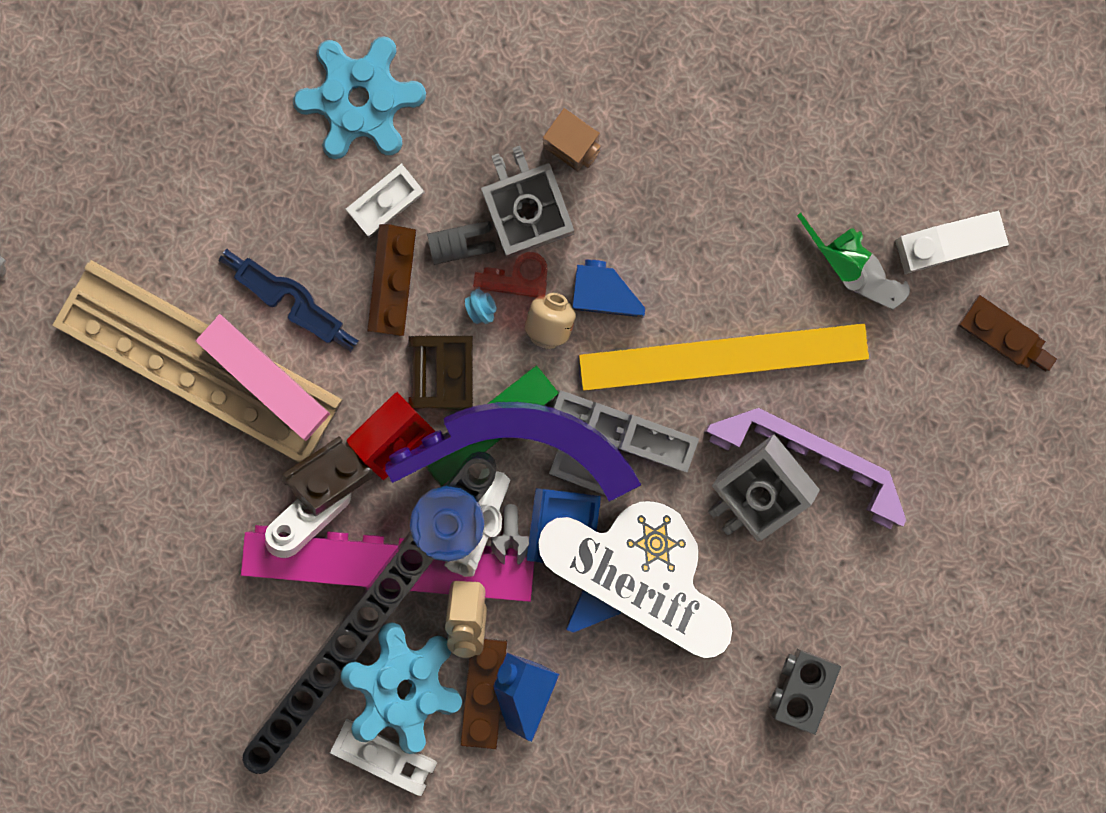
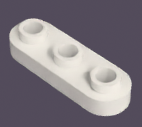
(300, 526)

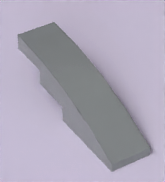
(632, 432)

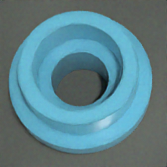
(480, 307)

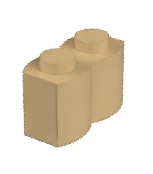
(466, 618)

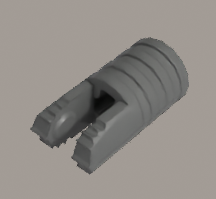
(451, 244)

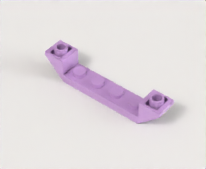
(884, 502)

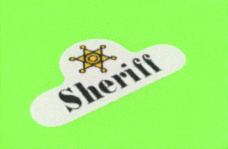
(643, 571)

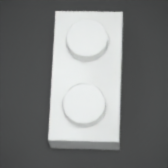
(385, 200)

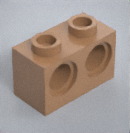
(572, 141)

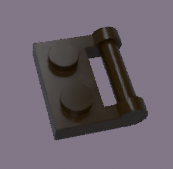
(453, 371)

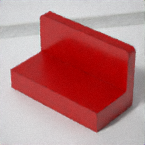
(387, 431)

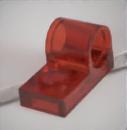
(495, 280)

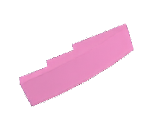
(262, 377)

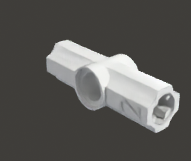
(490, 506)

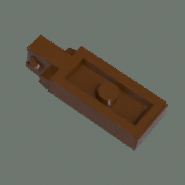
(1006, 335)

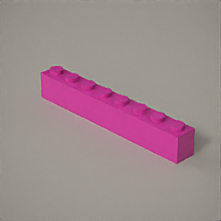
(358, 562)

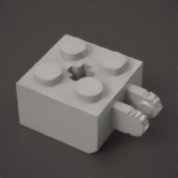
(533, 187)
(760, 510)

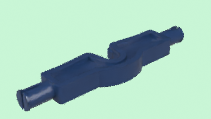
(273, 289)

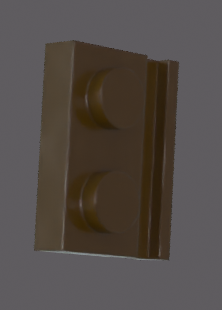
(327, 476)

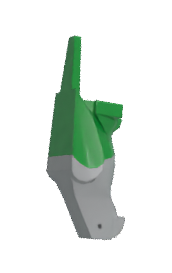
(859, 268)

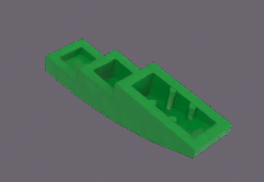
(530, 388)

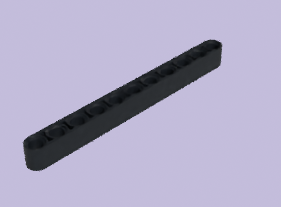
(356, 626)

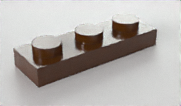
(391, 280)
(481, 703)

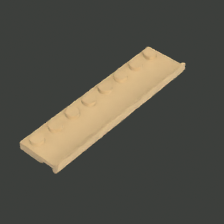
(163, 347)

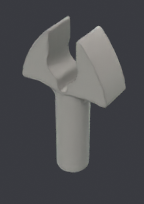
(500, 544)

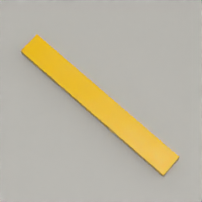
(724, 357)

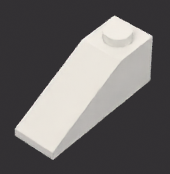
(951, 241)

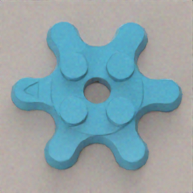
(373, 118)
(380, 686)

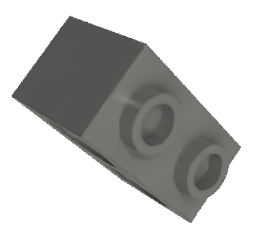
(815, 693)

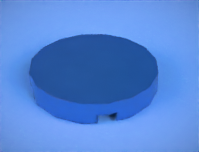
(447, 523)

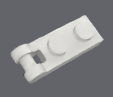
(383, 759)

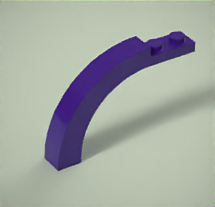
(525, 422)

